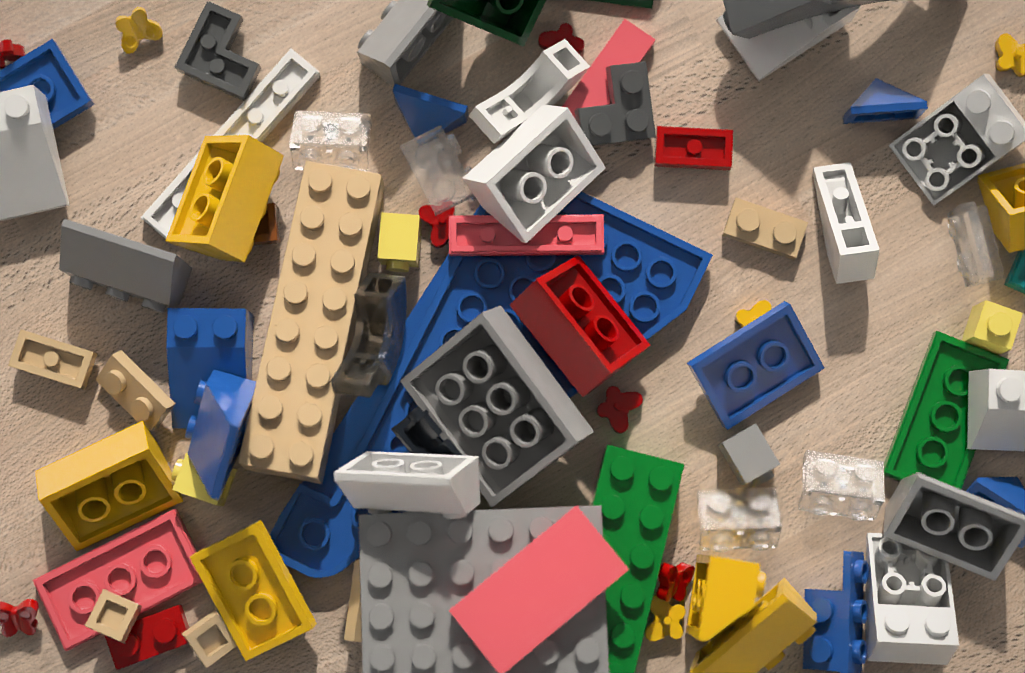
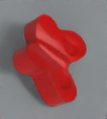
(565, 32)
(10, 52)
(439, 224)
(617, 407)
(674, 581)
(19, 617)

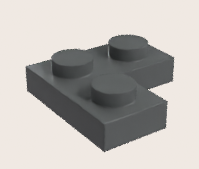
(208, 54)
(629, 112)

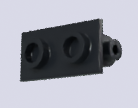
(421, 435)

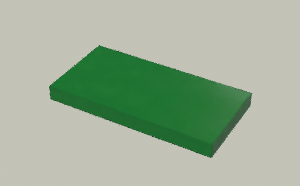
(935, 419)

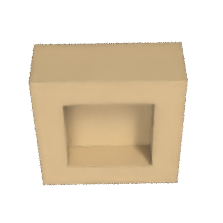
(113, 616)
(210, 639)

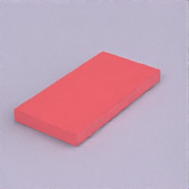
(141, 566)
(538, 590)

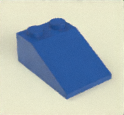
(199, 344)
(219, 427)

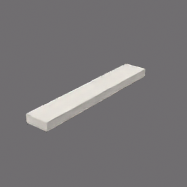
(254, 117)

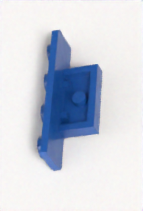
(840, 621)

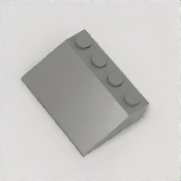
(497, 403)

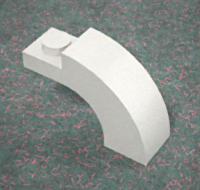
(543, 83)

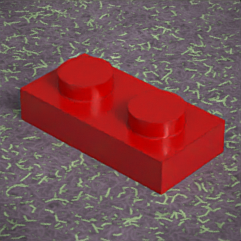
(693, 148)
(150, 637)

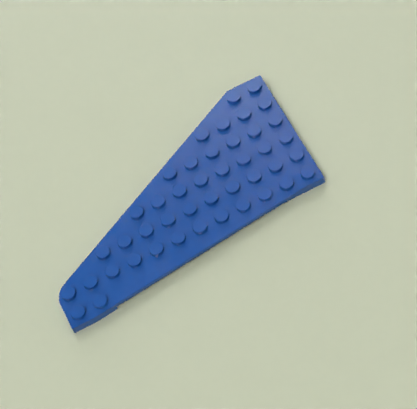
(642, 270)

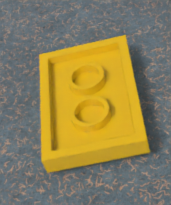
(253, 590)

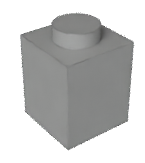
(749, 456)

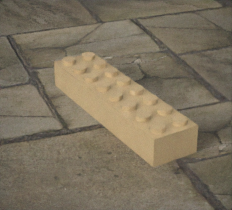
(312, 322)

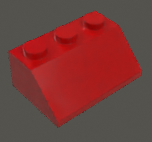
(579, 325)

